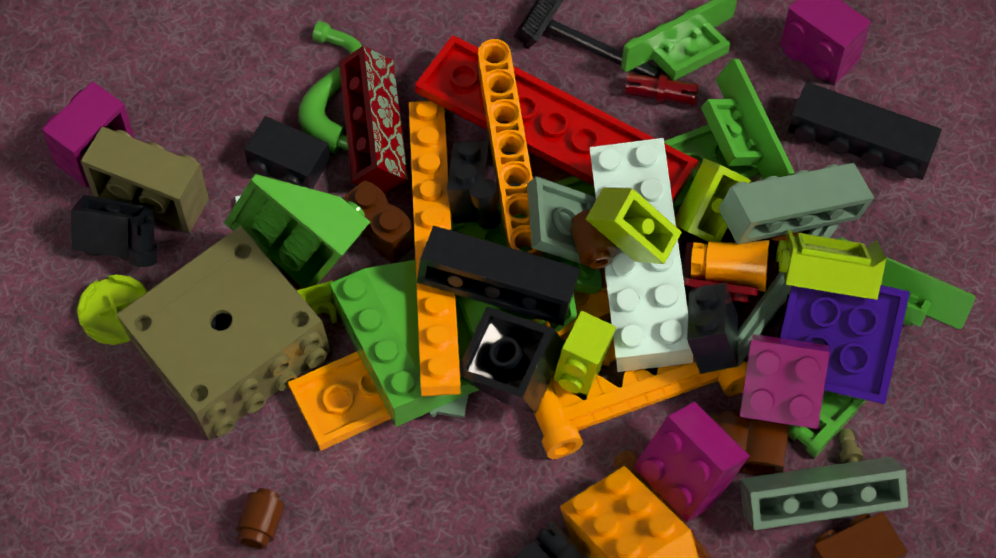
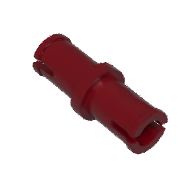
(662, 89)

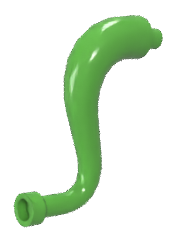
(312, 107)

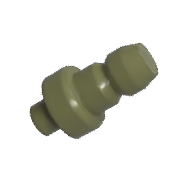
(849, 451)

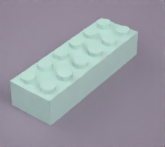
(644, 298)

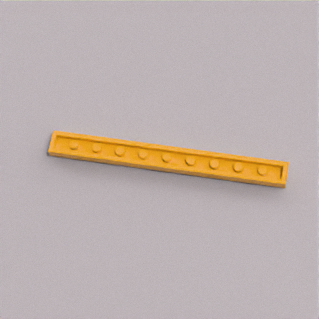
(431, 207)

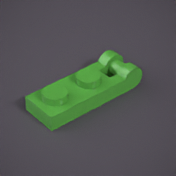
(834, 415)

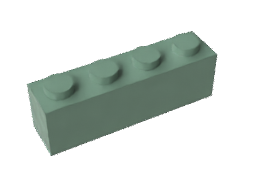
(795, 202)
(824, 493)

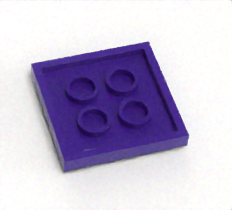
(859, 332)

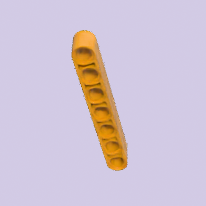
(506, 138)

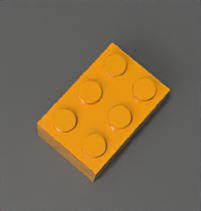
(626, 521)

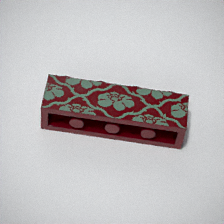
(373, 119)

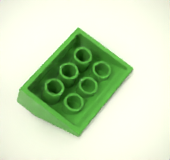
(297, 226)
(382, 322)

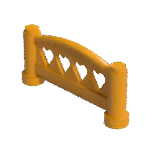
(564, 413)

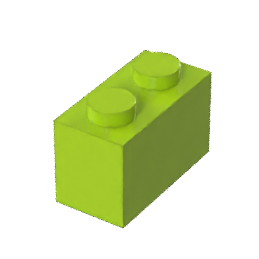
(700, 206)
(633, 225)
(584, 353)

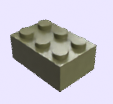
(146, 174)

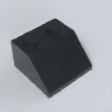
(511, 359)

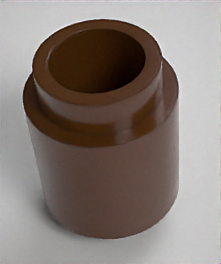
(591, 245)
(259, 518)

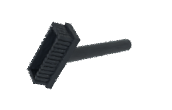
(540, 20)

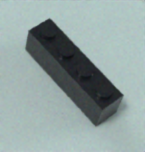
(864, 131)
(498, 275)

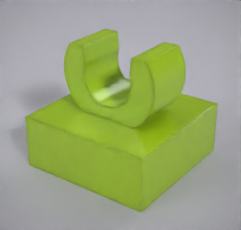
(320, 299)

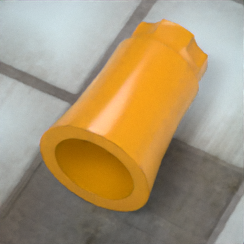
(731, 263)

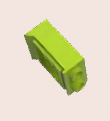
(831, 264)

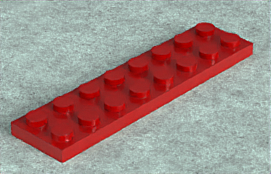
(554, 122)

